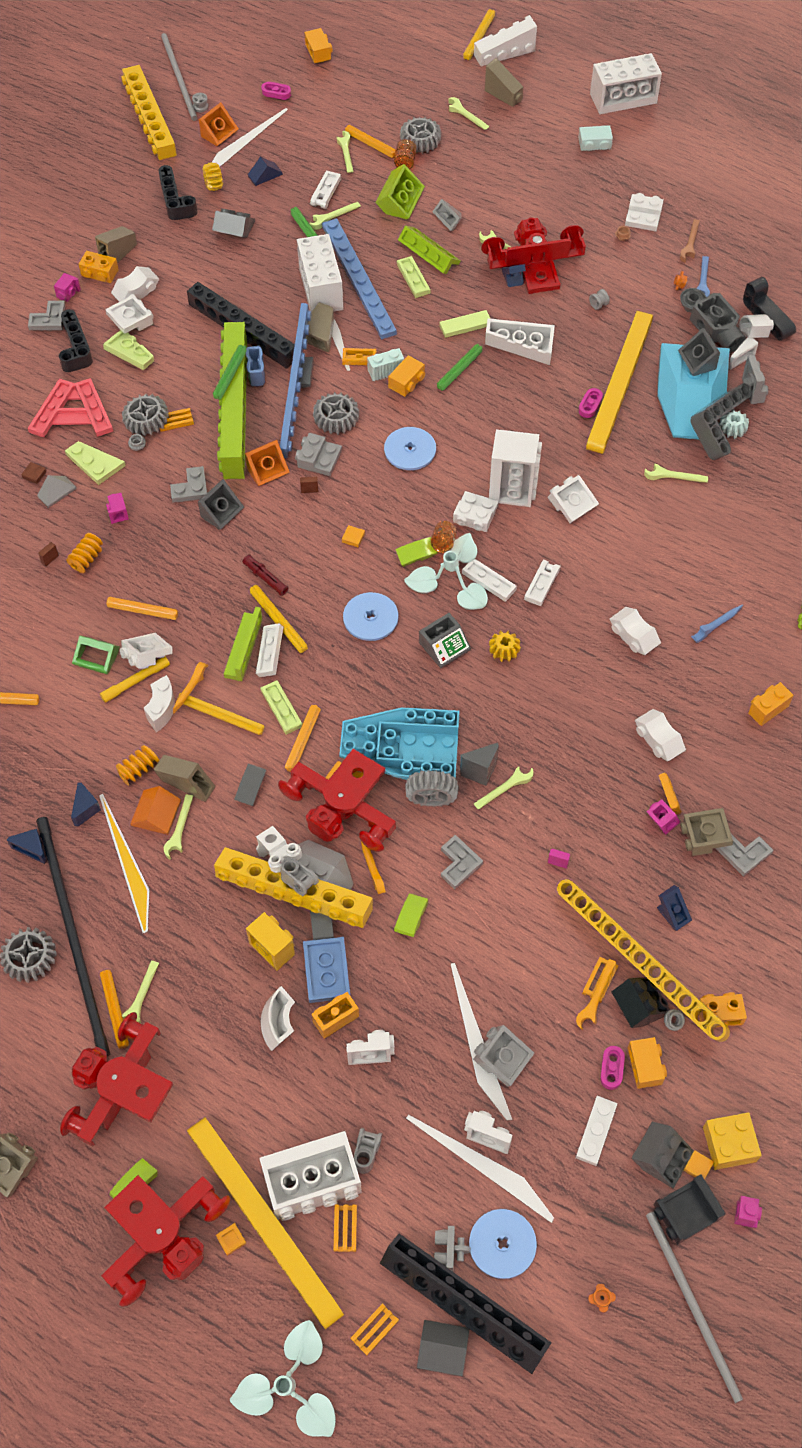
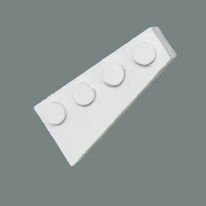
(507, 42)
(521, 338)

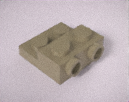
(706, 831)
(15, 1163)

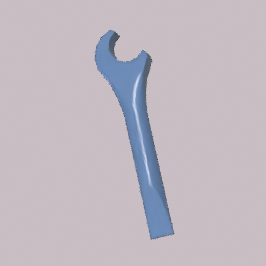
(703, 278)
(708, 628)

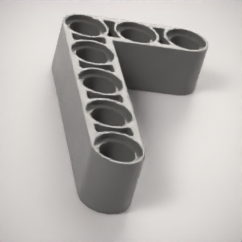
(706, 424)

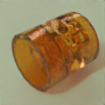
(405, 153)
(443, 536)

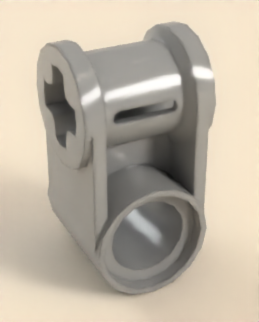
(297, 876)
(368, 1147)

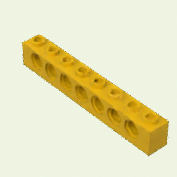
(148, 112)
(256, 875)

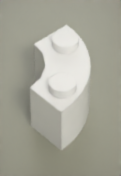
(138, 283)
(756, 326)
(635, 631)
(161, 705)
(660, 735)
(275, 1018)

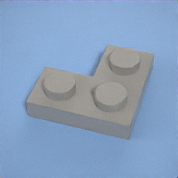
(50, 320)
(191, 490)
(748, 857)
(464, 862)

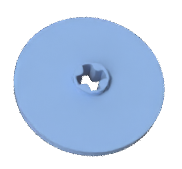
(422, 450)
(367, 604)
(503, 1262)

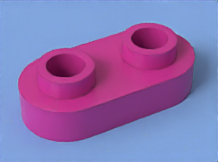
(276, 90)
(588, 405)
(611, 1068)

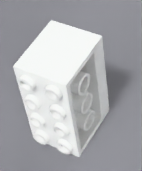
(625, 83)
(320, 272)
(514, 467)
(309, 1161)

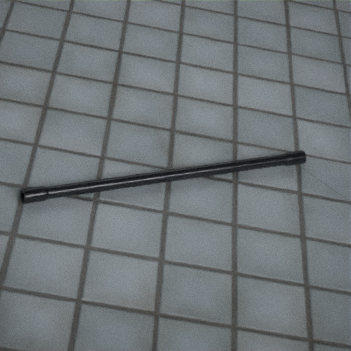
(45, 833)

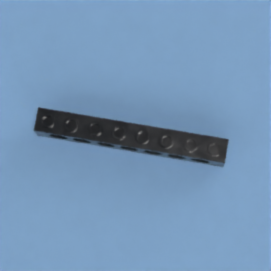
(257, 334)
(465, 1303)

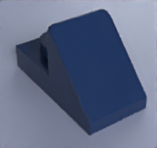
(513, 275)
(674, 908)

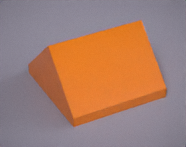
(217, 125)
(266, 463)
(156, 810)

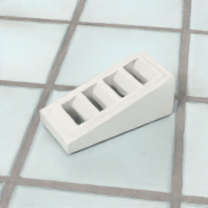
(747, 348)

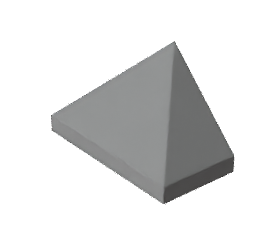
(447, 214)
(55, 489)

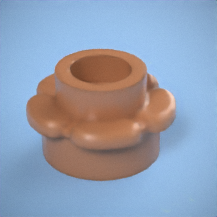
(623, 233)

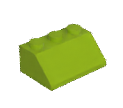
(400, 193)

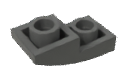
(307, 372)
(250, 784)
(321, 926)

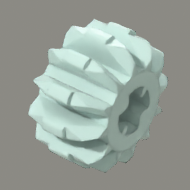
(734, 424)

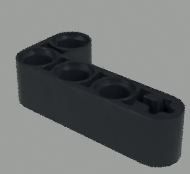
(176, 206)
(758, 302)
(79, 355)

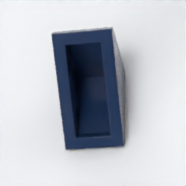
(264, 171)
(84, 805)
(29, 844)

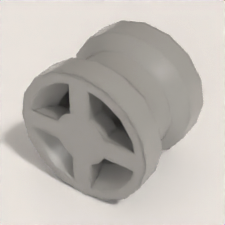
(200, 102)
(599, 299)

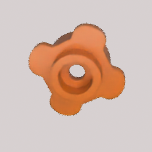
(680, 281)
(608, 1297)

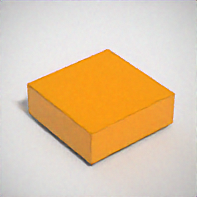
(353, 536)
(698, 1165)
(231, 1239)

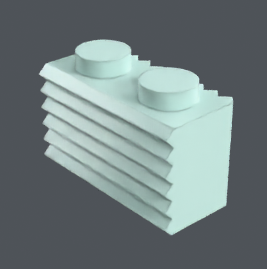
(595, 138)
(384, 364)

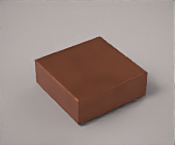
(33, 473)
(309, 484)
(48, 554)

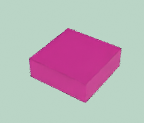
(558, 858)

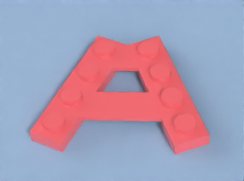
(54, 414)

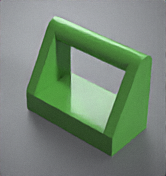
(84, 641)

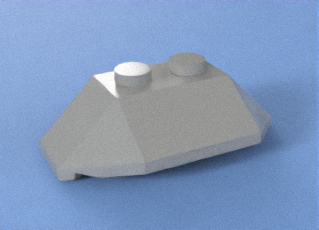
(326, 864)

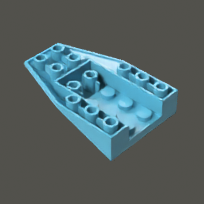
(686, 394)
(405, 740)

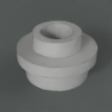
(136, 442)
(680, 1019)

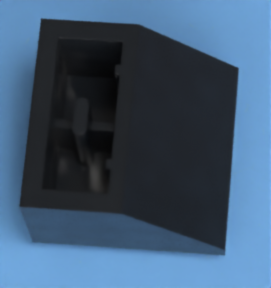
(640, 1001)

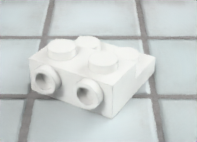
(644, 212)
(130, 314)
(573, 498)
(475, 511)
(144, 649)
(376, 1050)
(480, 1130)

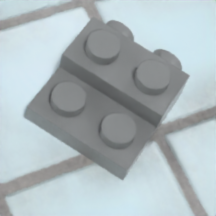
(755, 380)
(318, 454)
(503, 1054)

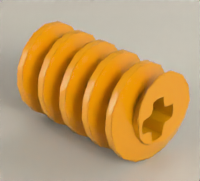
(84, 552)
(136, 764)

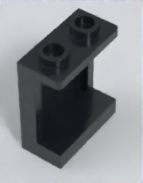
(688, 1210)

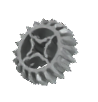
(423, 132)
(335, 408)
(135, 411)
(431, 788)
(13, 952)

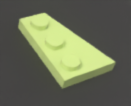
(129, 349)
(93, 462)

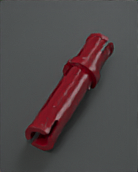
(260, 570)

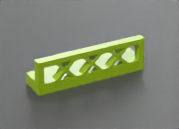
(427, 249)
(243, 645)

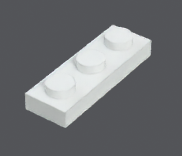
(489, 579)
(269, 650)
(596, 1130)

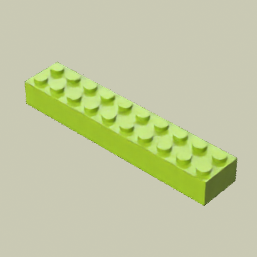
(233, 403)

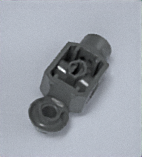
(715, 316)

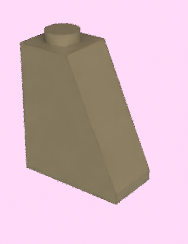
(502, 83)
(116, 242)
(321, 327)
(185, 776)

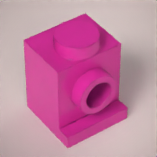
(66, 287)
(116, 508)
(667, 822)
(748, 1212)

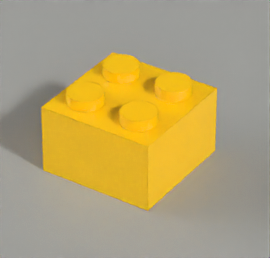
(271, 941)
(732, 1141)

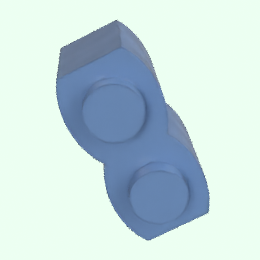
(255, 366)

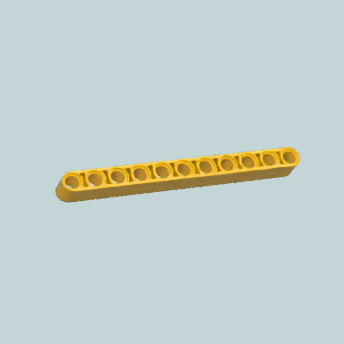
(619, 382)
(648, 965)
(265, 1223)

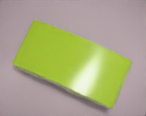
(415, 551)
(410, 915)
(142, 1169)

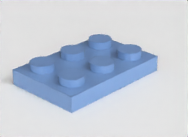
(326, 969)

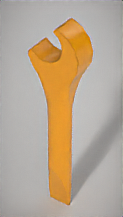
(195, 679)
(377, 880)
(590, 1010)

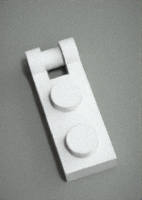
(325, 189)
(542, 583)

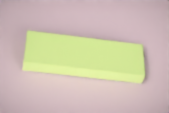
(413, 277)
(464, 323)
(281, 707)

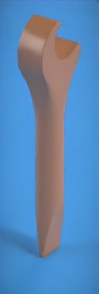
(689, 249)

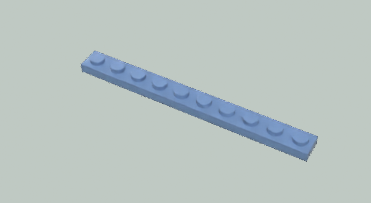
(359, 279)
(294, 384)

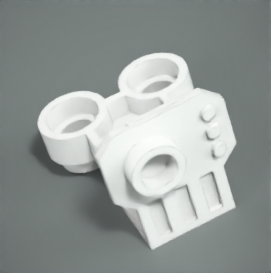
(275, 845)

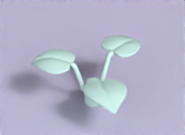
(464, 550)
(254, 1391)

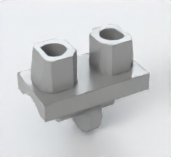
(446, 1237)

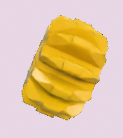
(212, 176)
(504, 646)

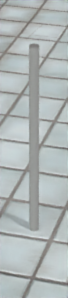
(179, 77)
(694, 1307)

